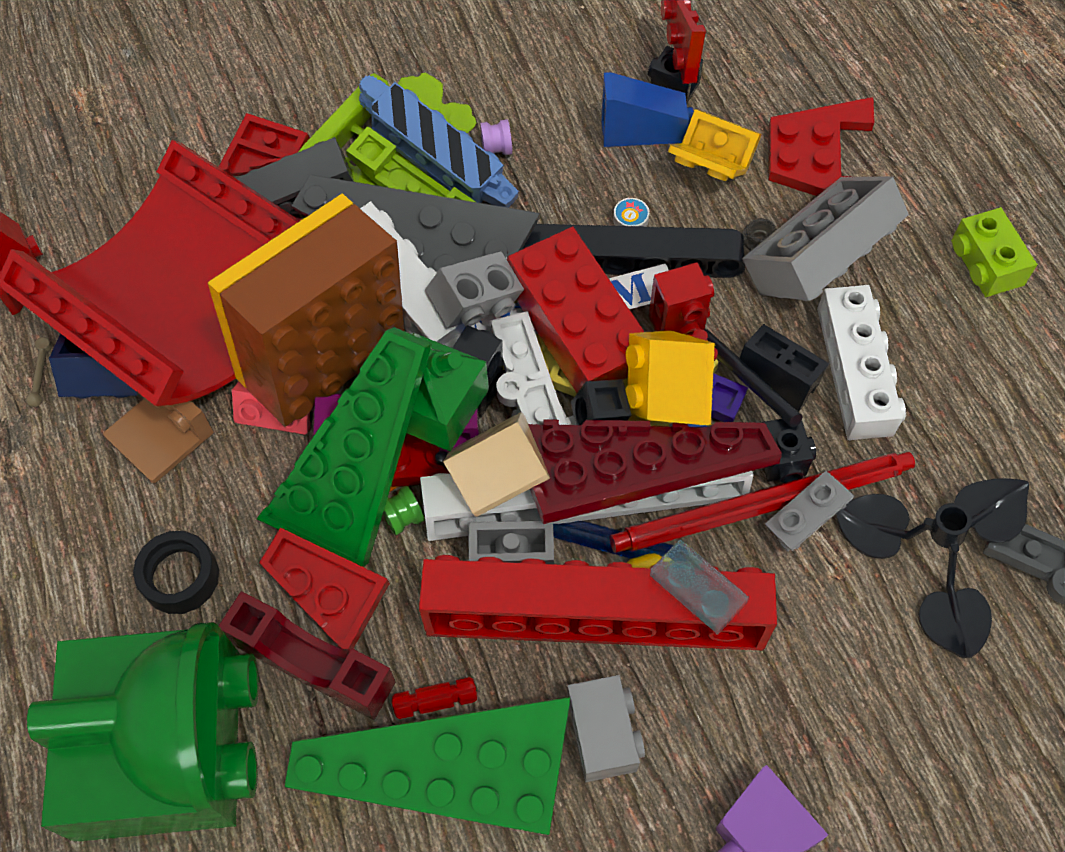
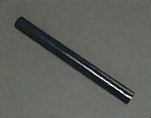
(755, 383)

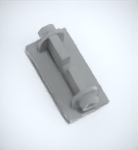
(809, 511)

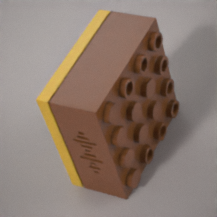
(309, 307)

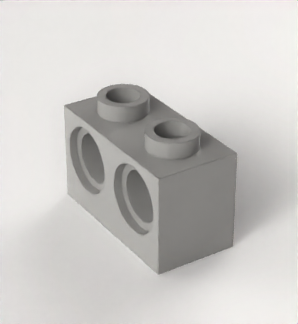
(474, 290)

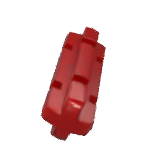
(434, 698)

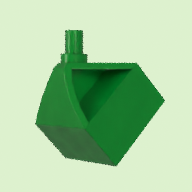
(447, 395)

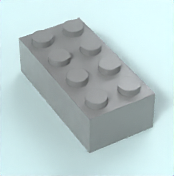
(826, 237)

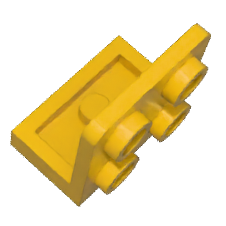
(716, 145)

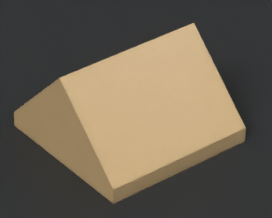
(497, 465)

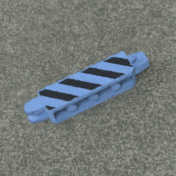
(435, 144)

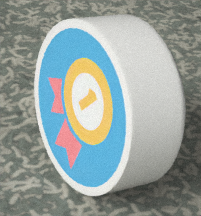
(631, 213)

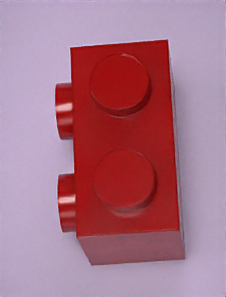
(681, 300)

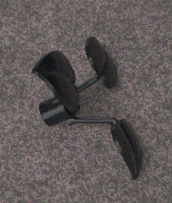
(995, 511)

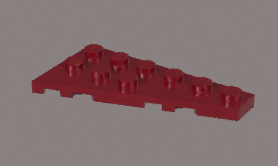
(630, 460)

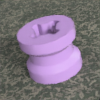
(496, 137)

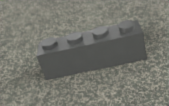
(284, 179)

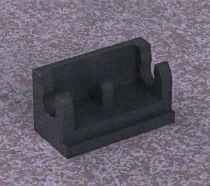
(784, 365)

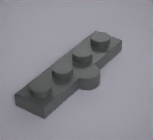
(1036, 555)

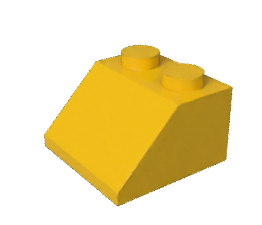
(670, 377)

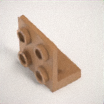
(158, 436)

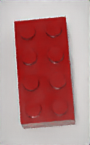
(574, 308)

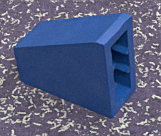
(642, 113)

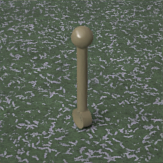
(43, 346)

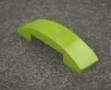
(387, 169)

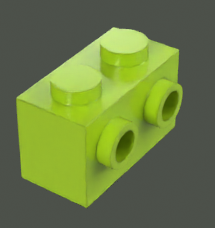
(993, 252)

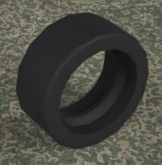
(155, 552)

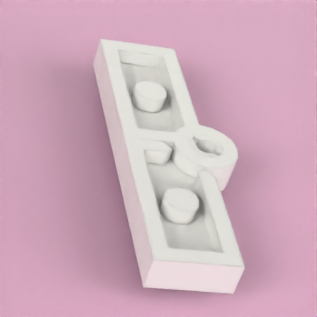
(526, 376)

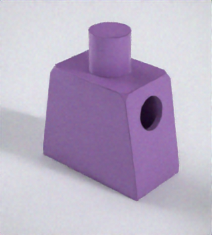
(768, 820)

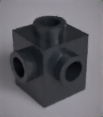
(796, 450)

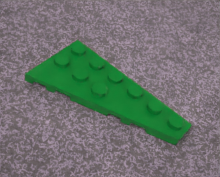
(350, 463)
(463, 766)

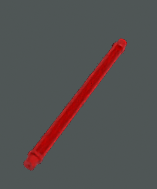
(753, 503)

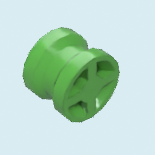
(402, 510)

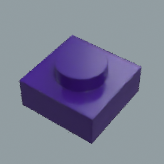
(726, 398)

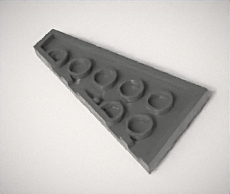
(437, 226)

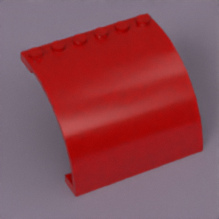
(145, 293)

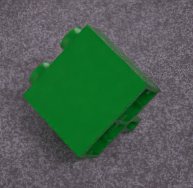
(146, 734)

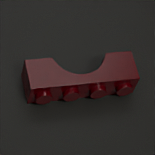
(287, 647)

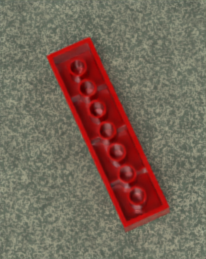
(582, 605)

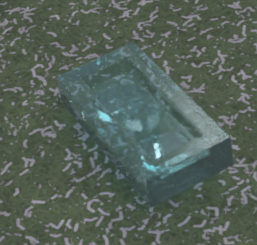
(699, 586)

